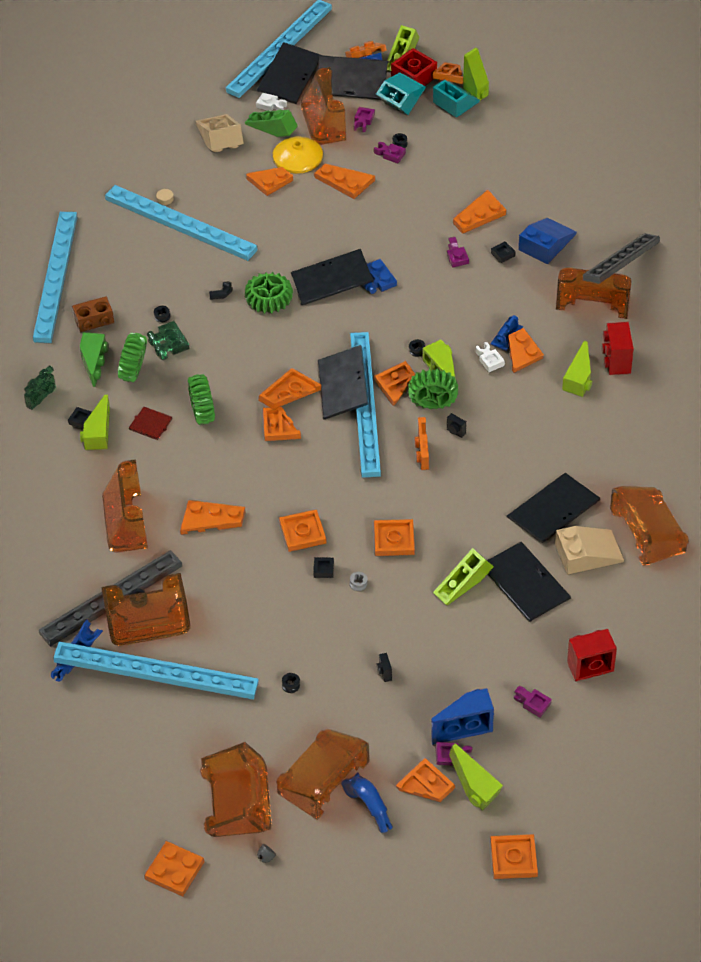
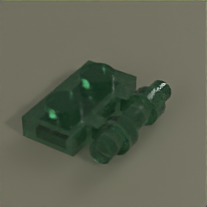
(173, 340)
(39, 387)

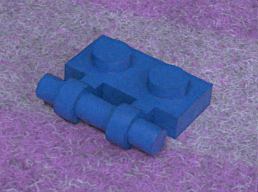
(382, 277)

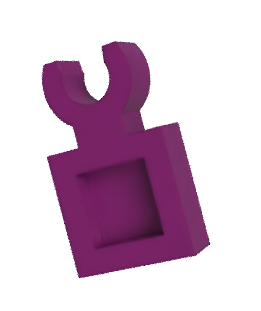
(363, 117)
(392, 152)
(443, 750)

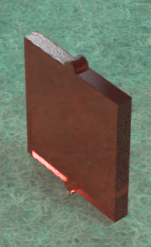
(150, 423)

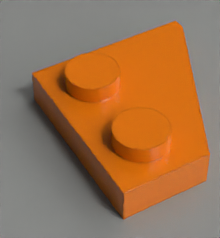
(368, 48)
(449, 72)
(270, 180)
(523, 350)
(394, 381)
(278, 425)
(421, 442)
(426, 782)

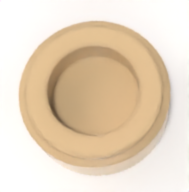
(165, 197)

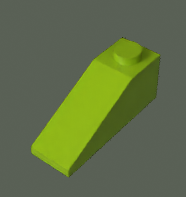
(405, 41)
(474, 75)
(439, 356)
(578, 374)
(97, 426)
(463, 577)
(476, 781)

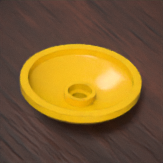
(298, 154)

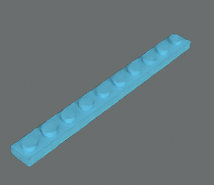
(292, 35)
(181, 222)
(55, 277)
(366, 415)
(156, 670)

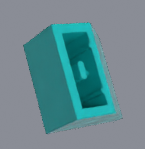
(400, 92)
(453, 98)

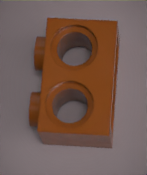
(93, 314)

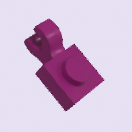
(456, 255)
(533, 702)

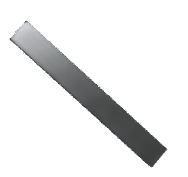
(621, 258)
(95, 606)

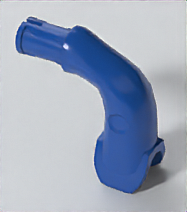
(84, 638)
(364, 789)

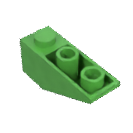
(276, 123)
(92, 349)

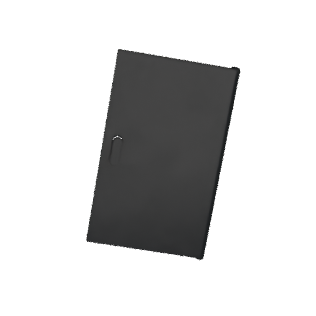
(289, 72)
(355, 75)
(331, 277)
(342, 382)
(553, 507)
(526, 582)

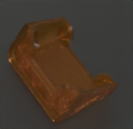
(322, 114)
(613, 290)
(650, 522)
(124, 523)
(147, 614)
(322, 770)
(238, 792)

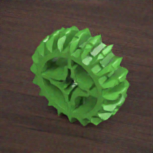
(279, 292)
(132, 357)
(433, 389)
(201, 399)

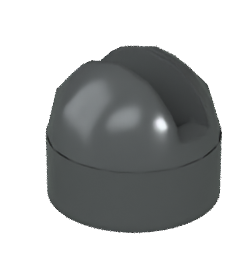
(265, 852)

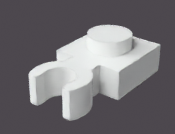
(270, 102)
(490, 359)

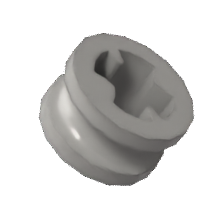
(358, 586)

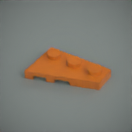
(344, 180)
(479, 212)
(288, 388)
(211, 515)

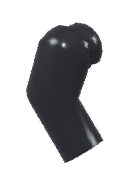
(223, 293)

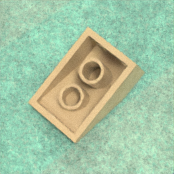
(220, 132)
(587, 548)

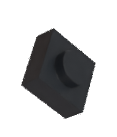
(503, 252)
(79, 417)
(456, 425)
(323, 567)
(384, 667)

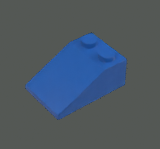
(545, 239)
(464, 718)

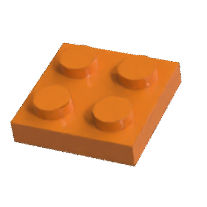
(302, 530)
(394, 537)
(514, 856)
(174, 868)

